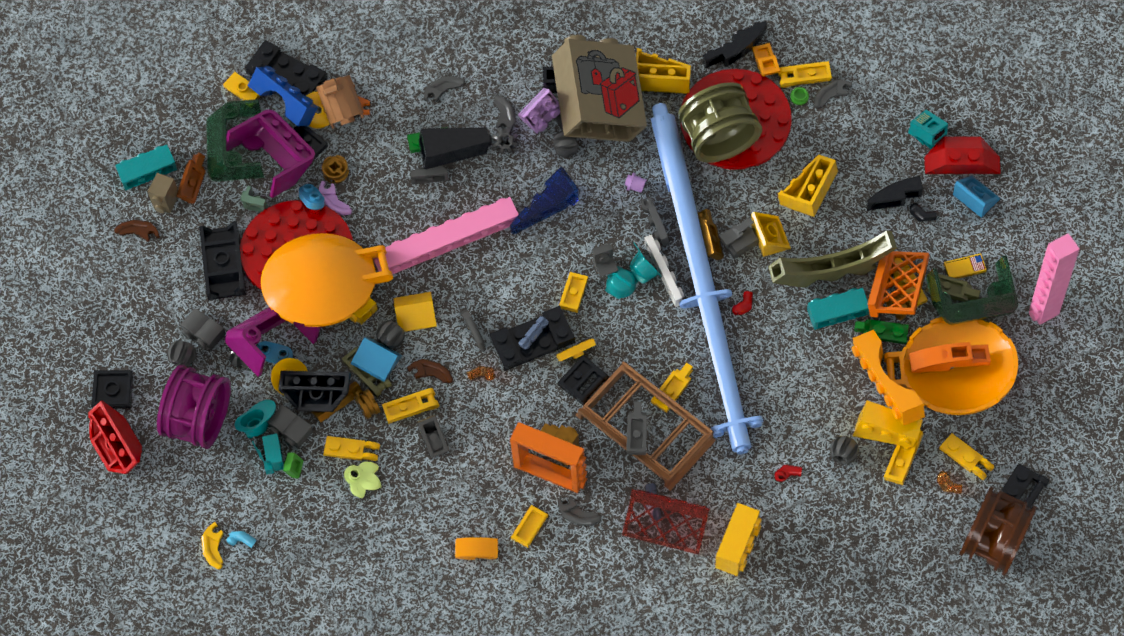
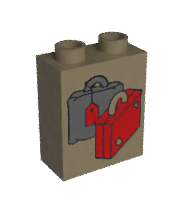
(598, 89)

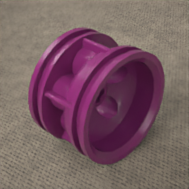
(193, 406)

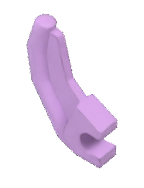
(332, 201)

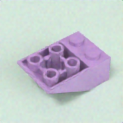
(540, 111)

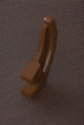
(138, 227)
(430, 368)

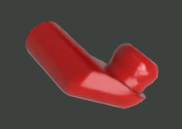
(744, 306)
(786, 471)

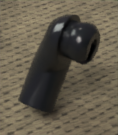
(920, 214)

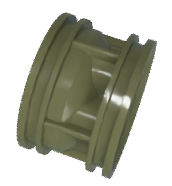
(719, 122)

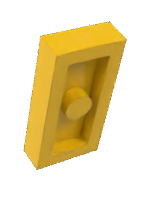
(573, 292)

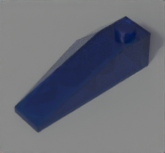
(557, 196)

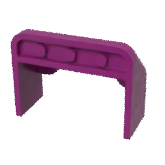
(279, 141)
(246, 335)

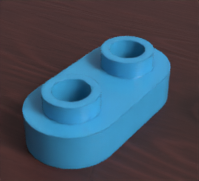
(311, 197)
(274, 351)

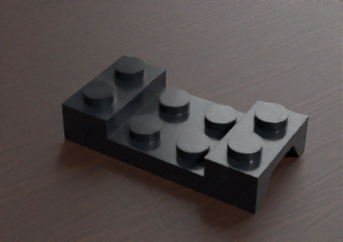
(297, 73)
(222, 262)
(552, 338)

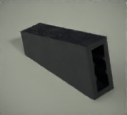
(451, 145)

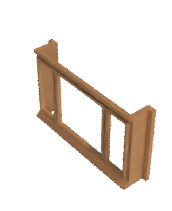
(671, 477)

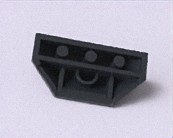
(314, 389)

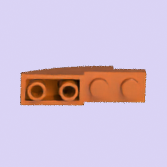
(949, 355)

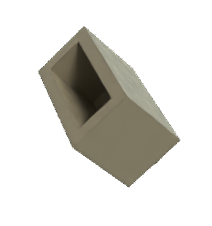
(163, 193)

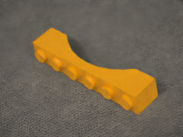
(904, 402)

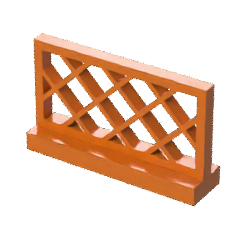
(881, 283)

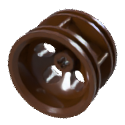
(998, 530)

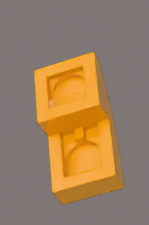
(765, 59)
(476, 547)

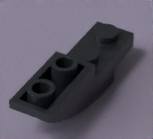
(739, 47)

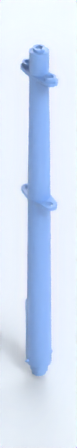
(706, 297)

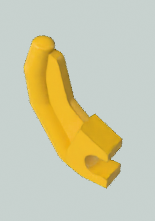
(210, 546)

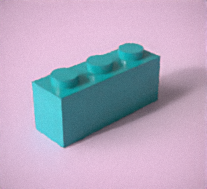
(145, 166)
(838, 308)

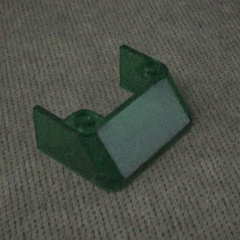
(225, 164)
(1000, 299)

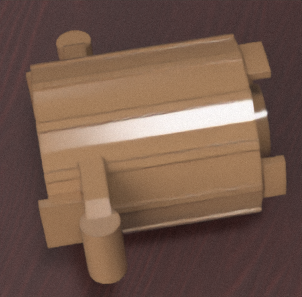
(340, 100)

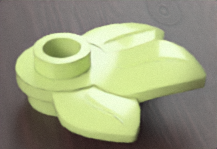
(365, 478)

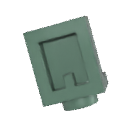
(252, 202)

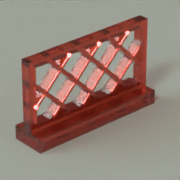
(673, 505)

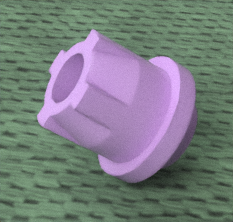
(635, 183)

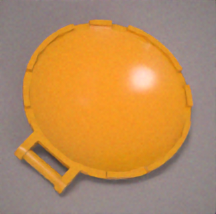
(321, 278)
(962, 388)

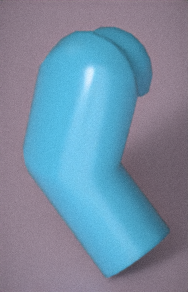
(240, 536)

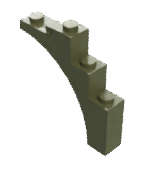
(831, 267)

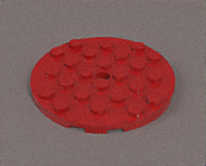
(766, 103)
(280, 225)

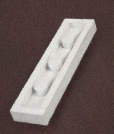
(661, 263)

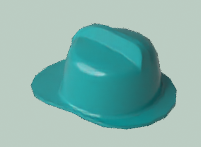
(642, 269)
(621, 283)
(255, 419)

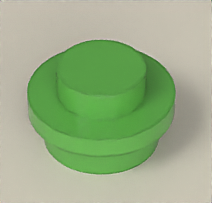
(799, 96)

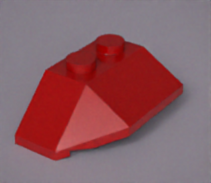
(962, 156)
(113, 439)

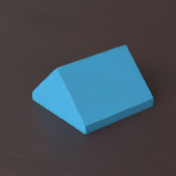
(975, 195)
(375, 358)

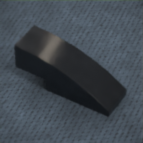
(896, 194)

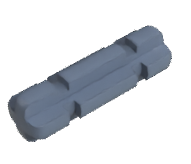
(533, 332)
(656, 511)

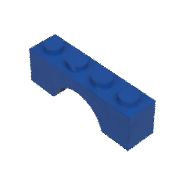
(299, 108)

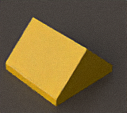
(770, 233)
(415, 311)

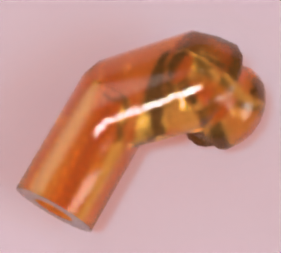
(485, 371)
(947, 485)

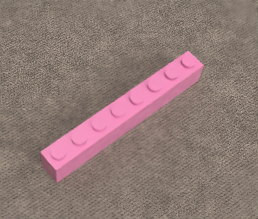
(449, 235)
(1053, 279)

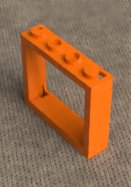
(527, 438)

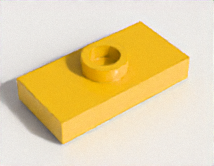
(239, 86)
(576, 351)

